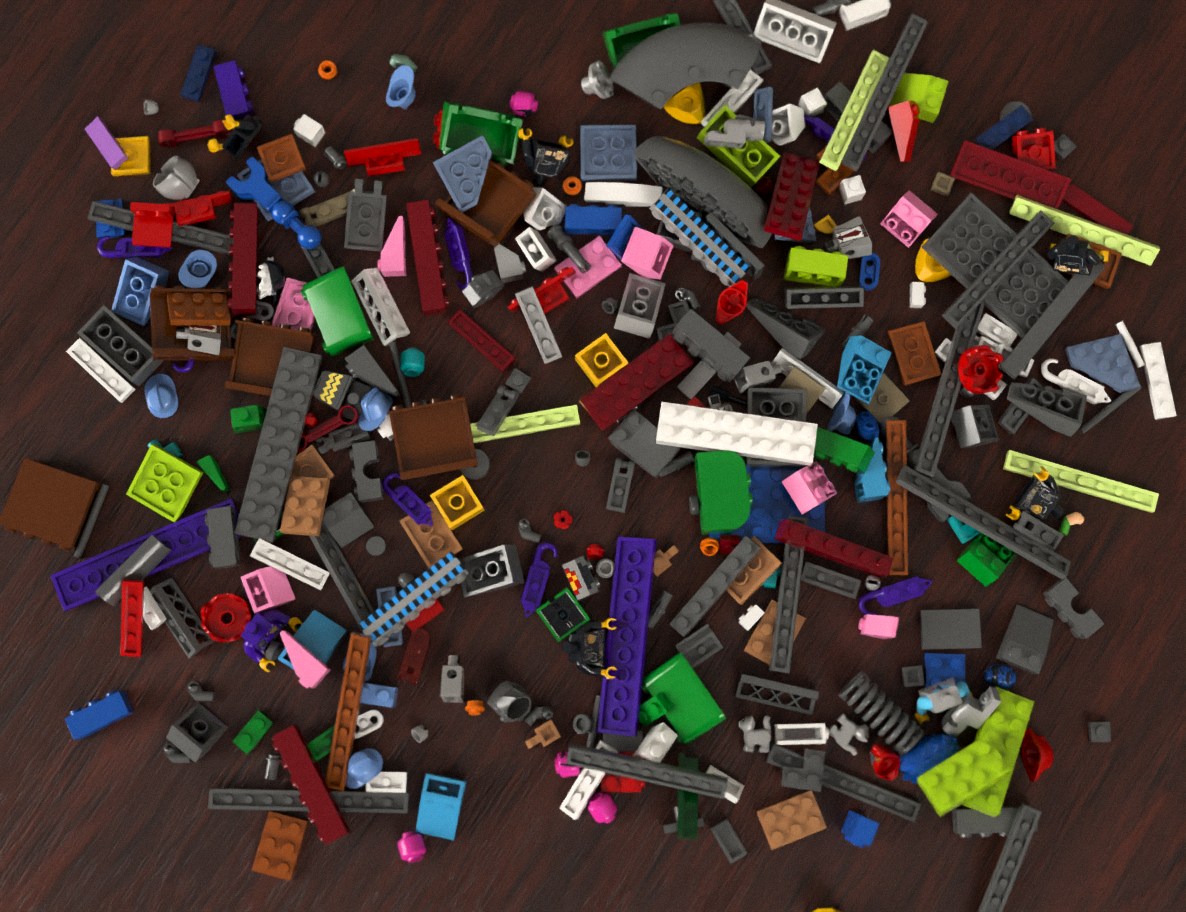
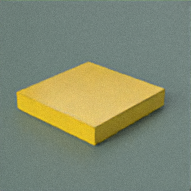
(138, 156)

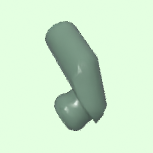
(397, 59)

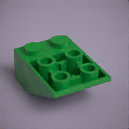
(986, 559)

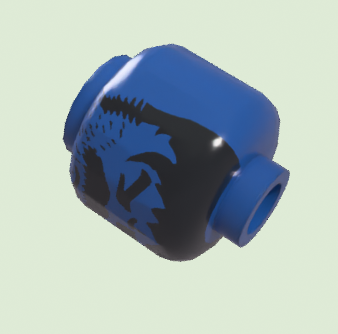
(1000, 676)

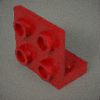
(152, 224)

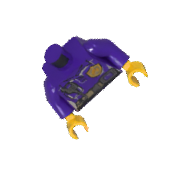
(262, 631)

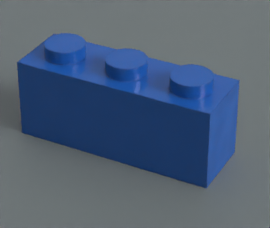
(592, 219)
(99, 714)
(859, 829)

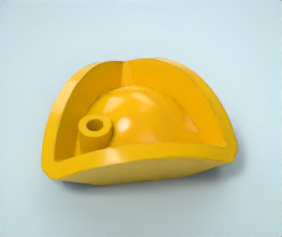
(687, 104)
(928, 268)

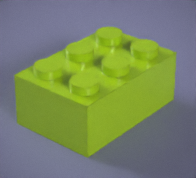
(815, 267)

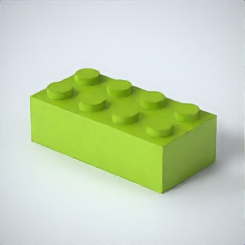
(748, 162)
(963, 775)

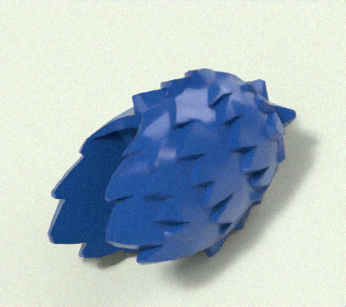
(927, 755)

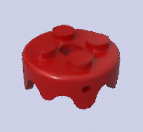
(987, 363)
(213, 613)

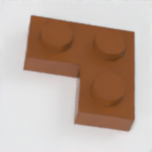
(832, 179)

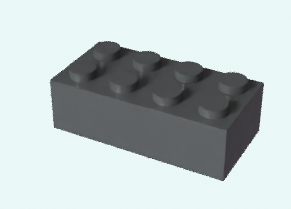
(120, 345)
(709, 345)

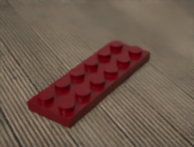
(1008, 175)
(791, 196)
(635, 382)

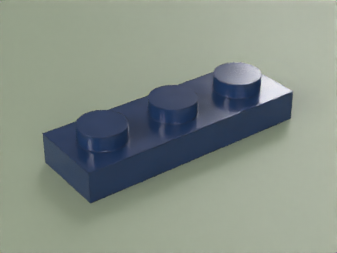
(198, 73)
(1004, 128)

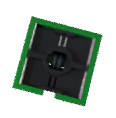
(556, 617)

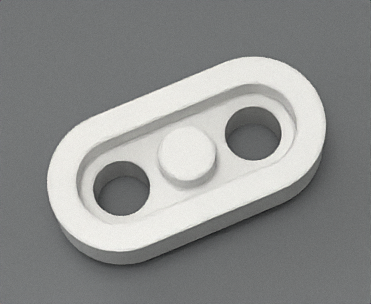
(365, 724)

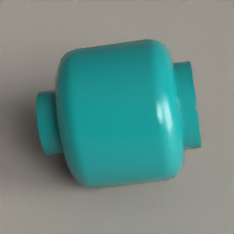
(412, 362)

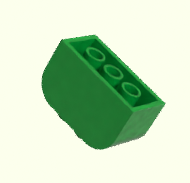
(722, 491)

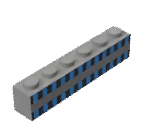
(699, 238)
(413, 599)

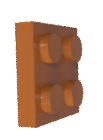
(281, 158)

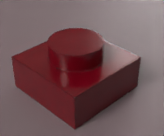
(728, 543)

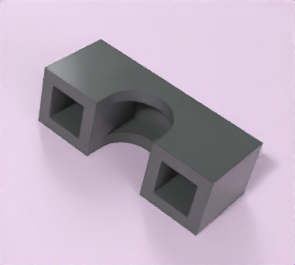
(363, 455)
(1060, 598)

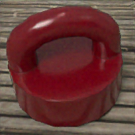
(764, 187)

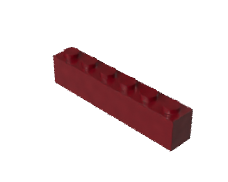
(426, 257)
(244, 259)
(833, 548)
(311, 784)

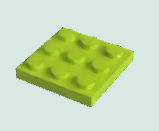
(164, 483)

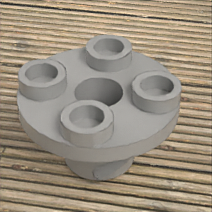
(598, 81)

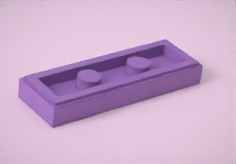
(106, 143)

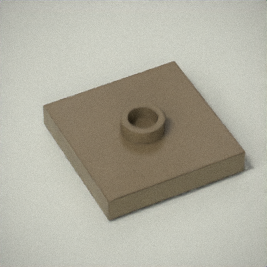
(800, 380)
(885, 401)

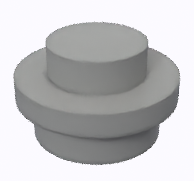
(605, 568)

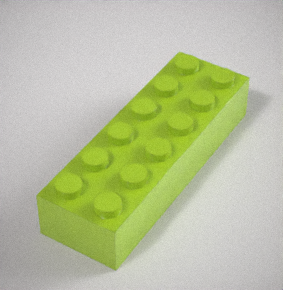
(1006, 731)

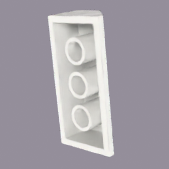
(794, 29)

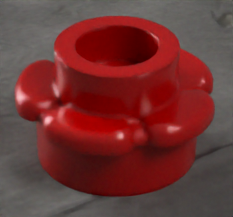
(563, 514)
(595, 552)

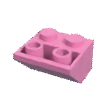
(908, 218)
(647, 253)
(809, 487)
(267, 589)

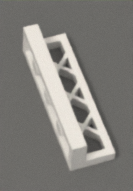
(383, 303)

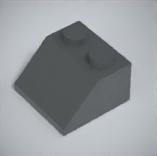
(974, 426)
(346, 520)
(196, 732)

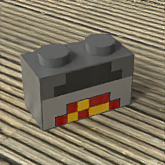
(580, 578)

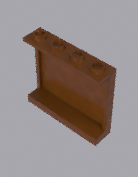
(498, 207)
(164, 341)
(259, 353)
(433, 437)
(48, 504)

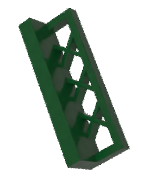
(687, 804)

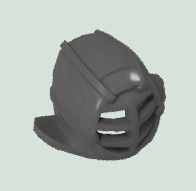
(510, 701)

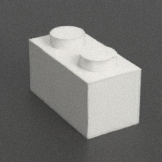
(917, 297)
(751, 617)

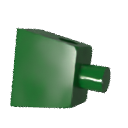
(247, 418)

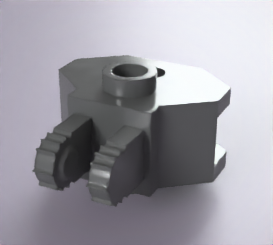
(482, 288)

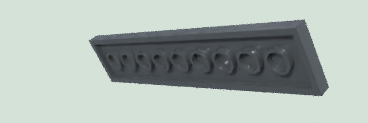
(278, 445)

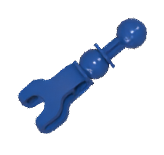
(282, 211)

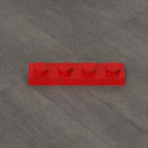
(132, 617)

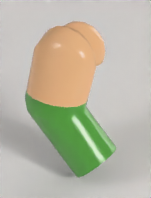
(1069, 520)

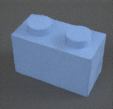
(379, 695)

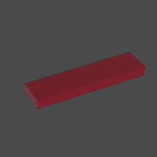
(1094, 210)
(481, 340)

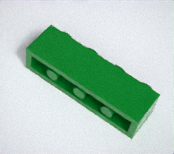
(842, 451)

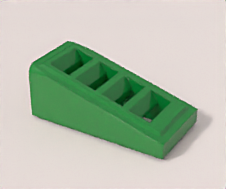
(212, 469)

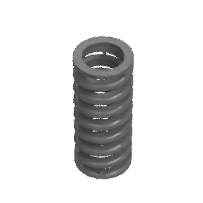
(914, 731)

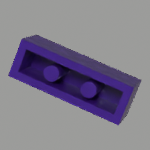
(233, 90)

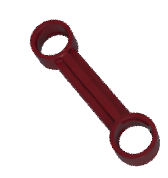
(170, 138)
(328, 426)

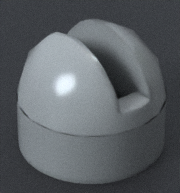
(150, 107)
(872, 587)
(419, 733)

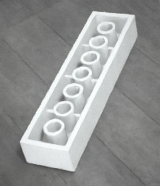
(736, 432)

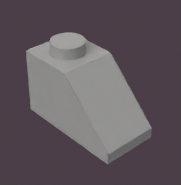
(509, 264)

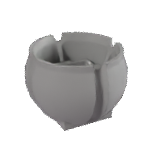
(177, 179)

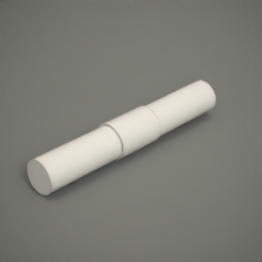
(1130, 344)

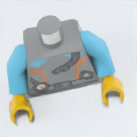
(940, 697)

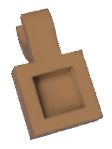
(662, 560)
(545, 734)

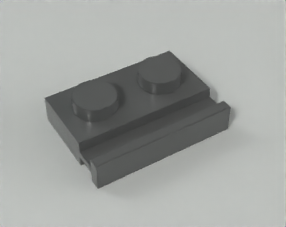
(699, 646)

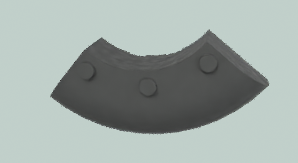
(686, 57)
(706, 186)

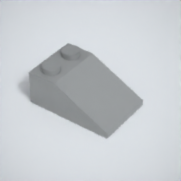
(639, 305)

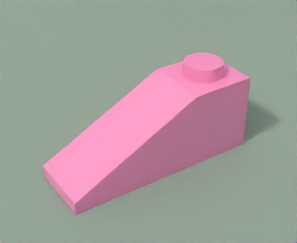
(394, 252)
(878, 626)
(305, 663)

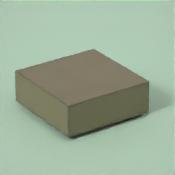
(942, 184)

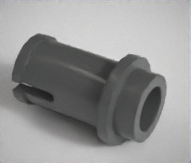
(338, 160)
(272, 766)

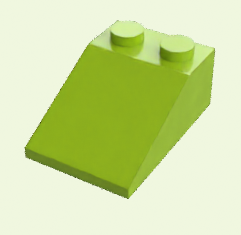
(924, 90)

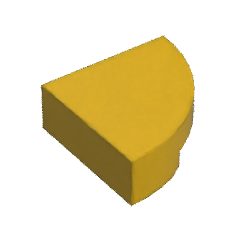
(825, 225)

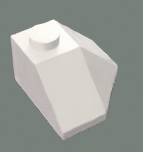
(787, 124)
(544, 210)

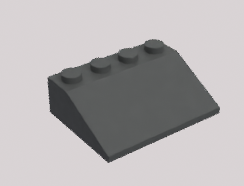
(775, 403)

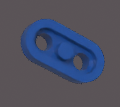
(869, 272)
(867, 426)

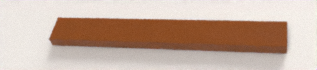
(897, 499)
(348, 710)

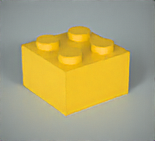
(600, 360)
(457, 502)

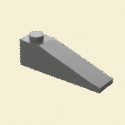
(791, 333)
(1055, 408)

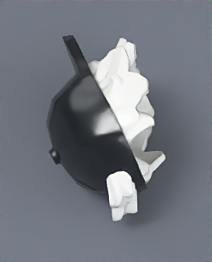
(271, 278)

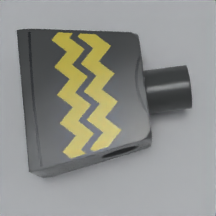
(333, 389)

